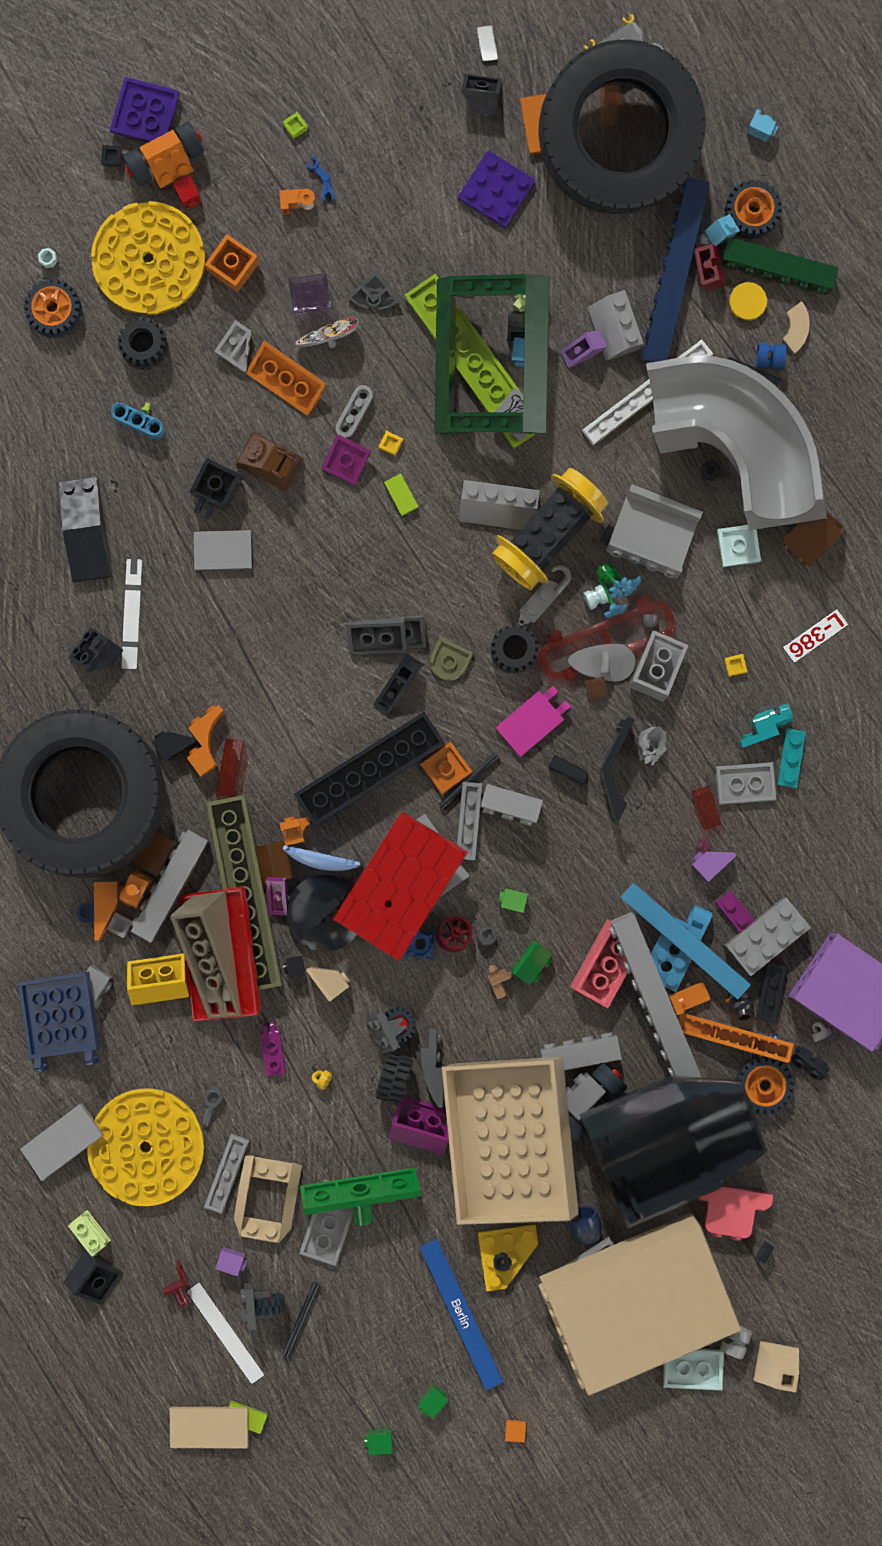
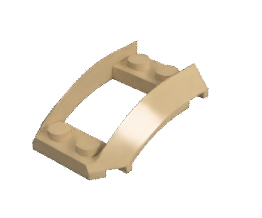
(273, 1171)

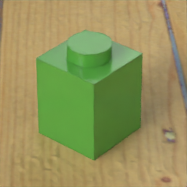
(512, 900)

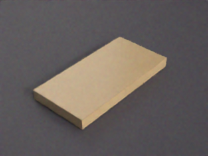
(209, 1427)

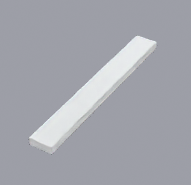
(632, 403)

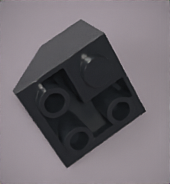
(95, 651)

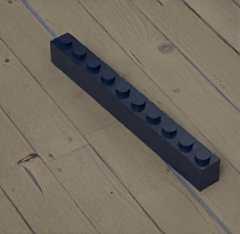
(676, 271)

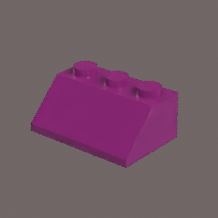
(420, 1125)

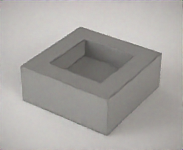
(119, 925)

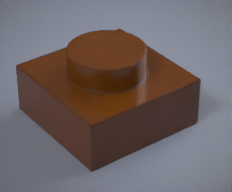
(596, 688)

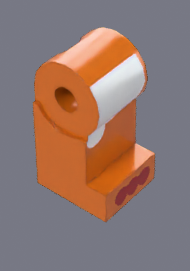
(296, 199)

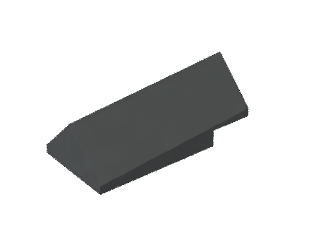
(386, 635)

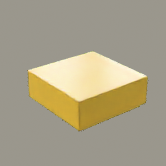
(390, 443)
(735, 665)

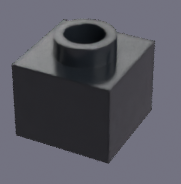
(294, 966)

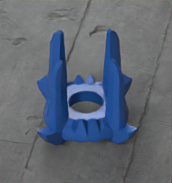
(428, 937)

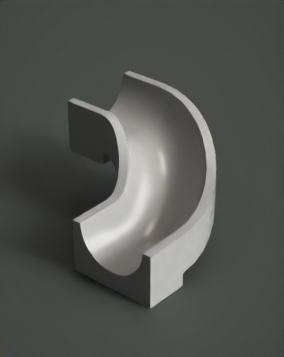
(750, 424)

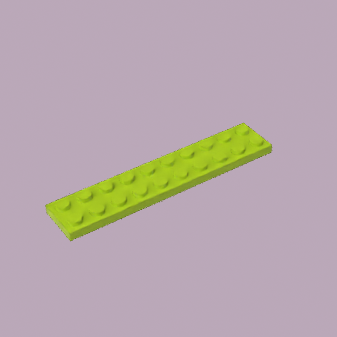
(472, 355)

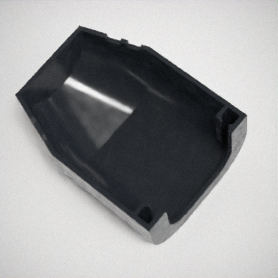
(672, 1142)

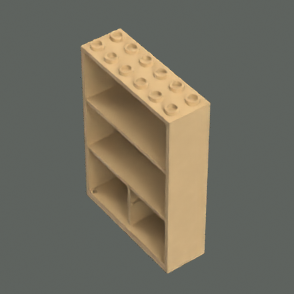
(639, 1304)

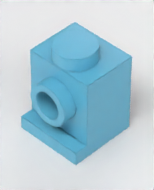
(762, 126)

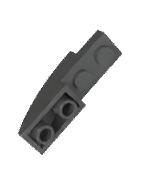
(433, 1074)

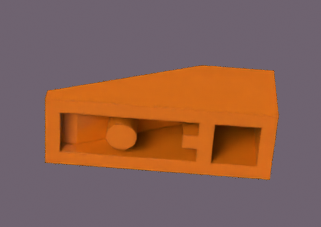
(105, 904)

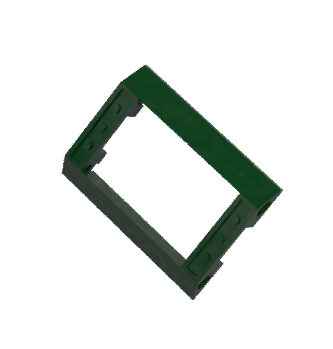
(534, 415)

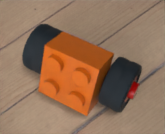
(165, 157)

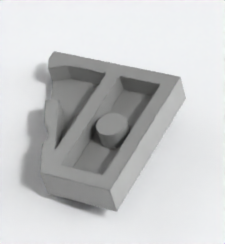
(235, 346)

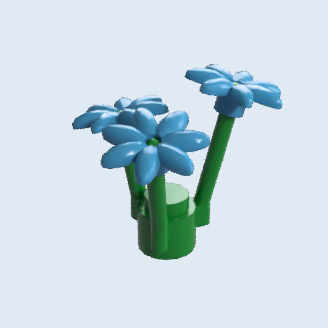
(607, 575)

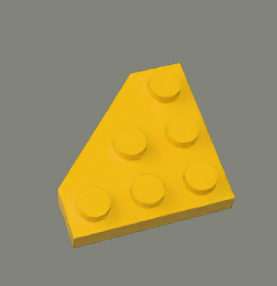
(516, 1242)

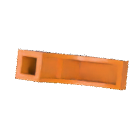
(201, 728)

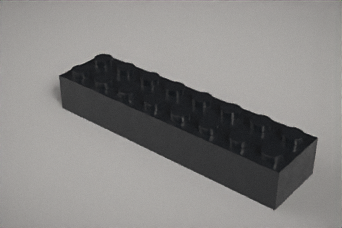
(369, 769)

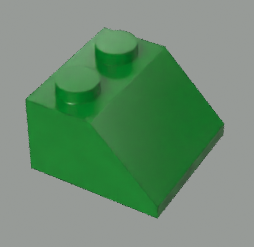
(531, 963)

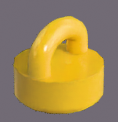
(324, 1079)

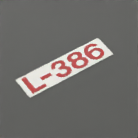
(815, 636)

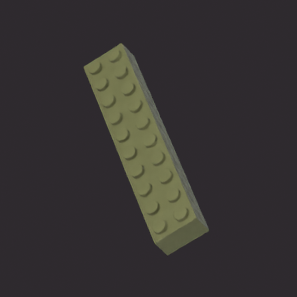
(240, 867)

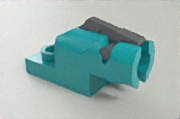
(766, 723)

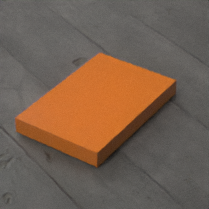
(531, 111)

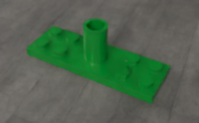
(360, 1193)

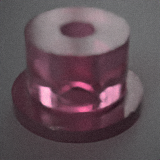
(703, 843)

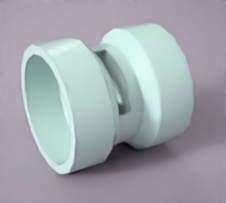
(595, 597)

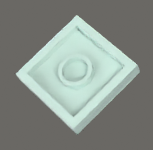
(738, 546)

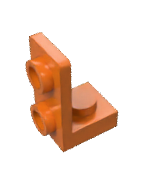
(689, 998)

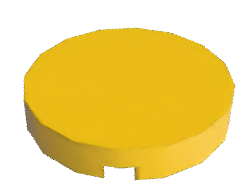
(747, 301)

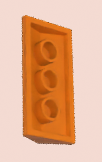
(286, 378)

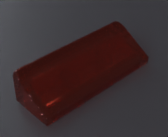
(230, 768)

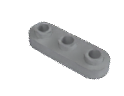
(357, 404)

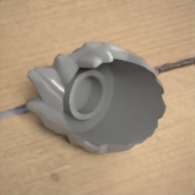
(651, 744)

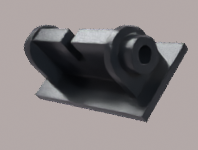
(802, 1058)

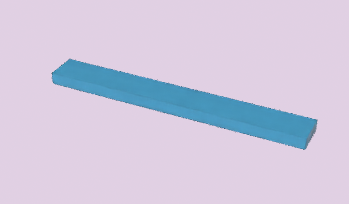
(685, 940)

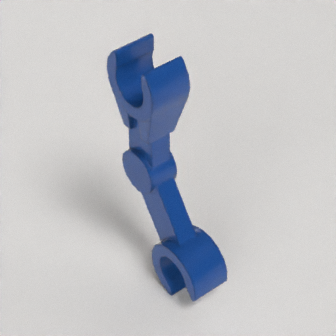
(325, 178)

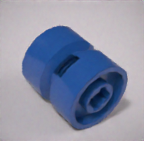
(777, 357)

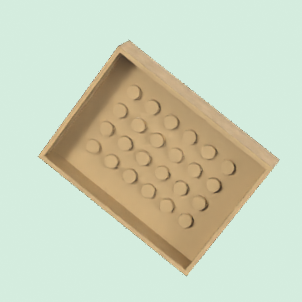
(510, 1141)

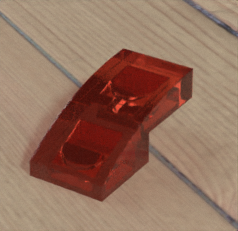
(706, 807)

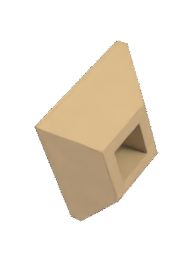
(777, 1366)

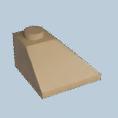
(329, 981)

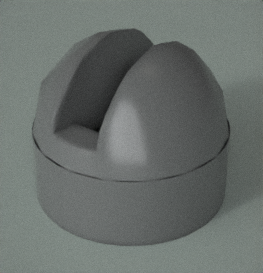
(650, 620)

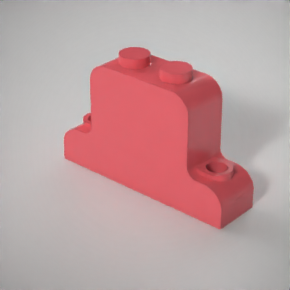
(732, 1210)

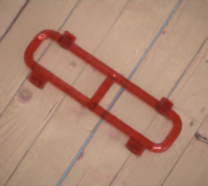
(556, 639)

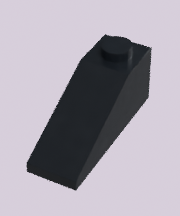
(398, 684)

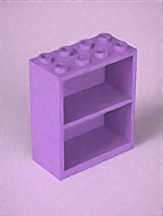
(844, 991)

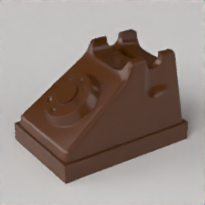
(269, 461)

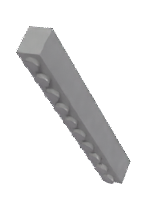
(653, 996)

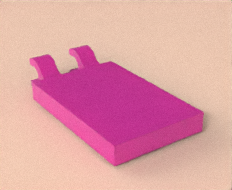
(532, 721)

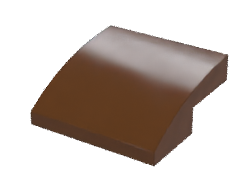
(155, 854)
(274, 861)

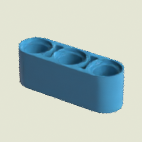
(129, 417)

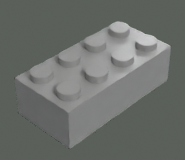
(767, 936)

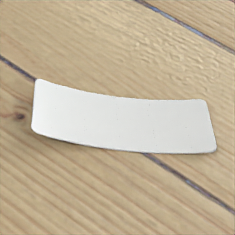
(487, 43)

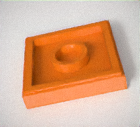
(446, 768)

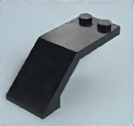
(83, 529)
(615, 804)

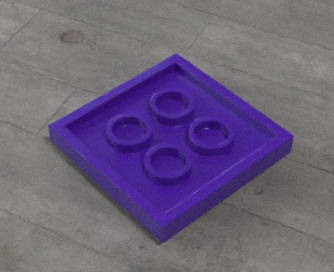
(144, 110)
(496, 189)

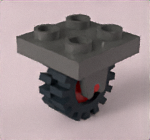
(391, 1028)
(259, 1305)

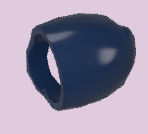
(589, 1228)

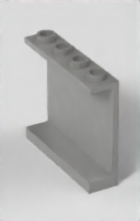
(654, 531)

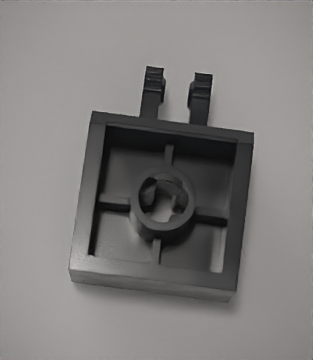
(218, 498)

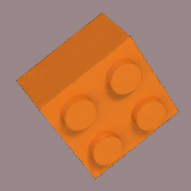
(232, 263)

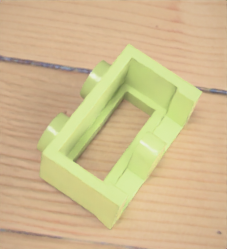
(89, 1233)

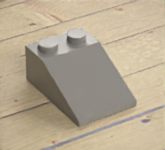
(658, 666)

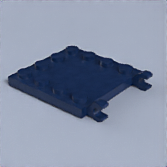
(59, 1018)

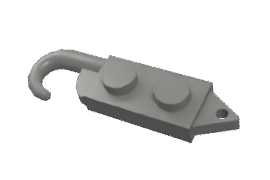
(543, 597)

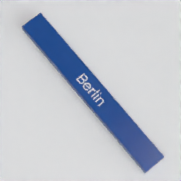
(461, 1314)

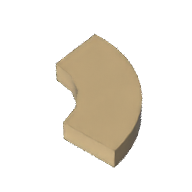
(798, 327)

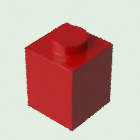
(187, 192)

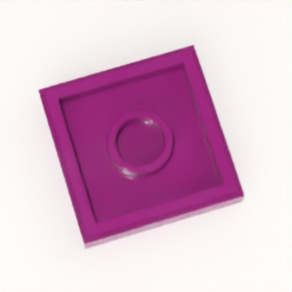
(346, 459)

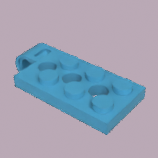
(696, 924)

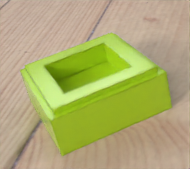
(295, 125)

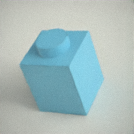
(721, 230)

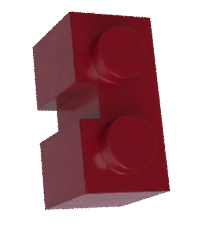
(710, 274)

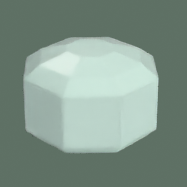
(47, 258)

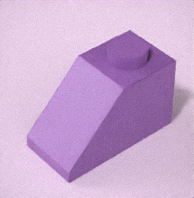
(583, 348)
(710, 863)

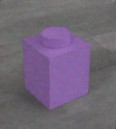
(231, 1261)

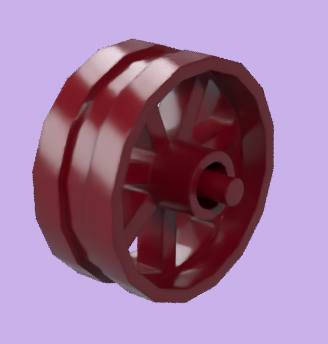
(454, 934)

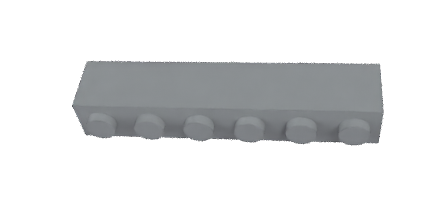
(170, 885)

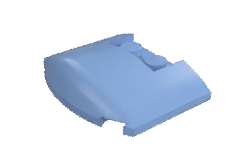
(321, 861)

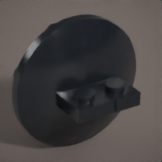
(313, 910)

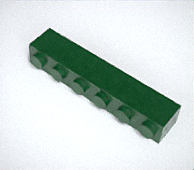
(779, 266)

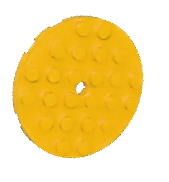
(154, 285)
(174, 1140)

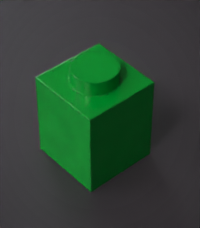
(432, 1401)
(379, 1441)

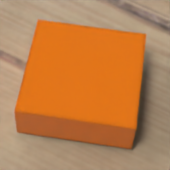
(515, 1431)

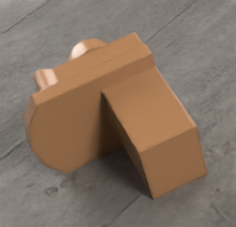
(496, 978)

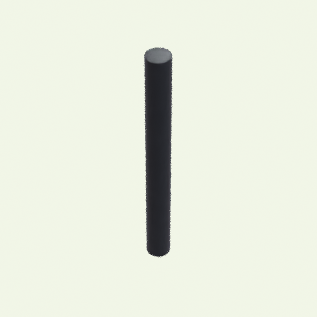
(473, 777)
(300, 1320)

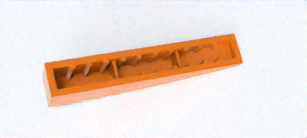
(736, 1037)

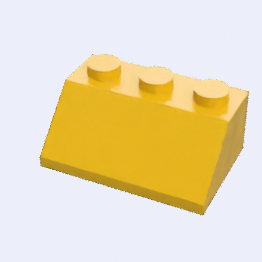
(157, 979)

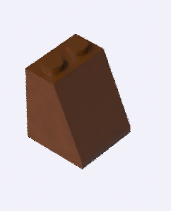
(813, 538)

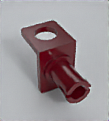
(177, 1287)

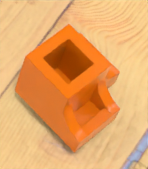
(294, 829)

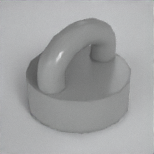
(819, 1035)

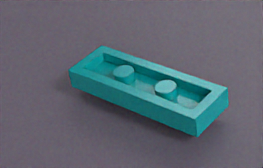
(791, 758)

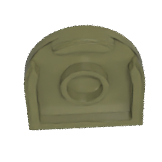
(449, 660)

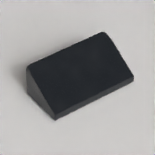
(568, 769)

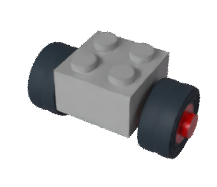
(588, 1091)

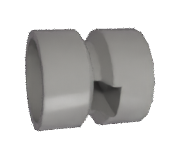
(735, 1344)

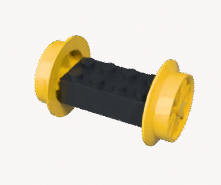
(550, 528)

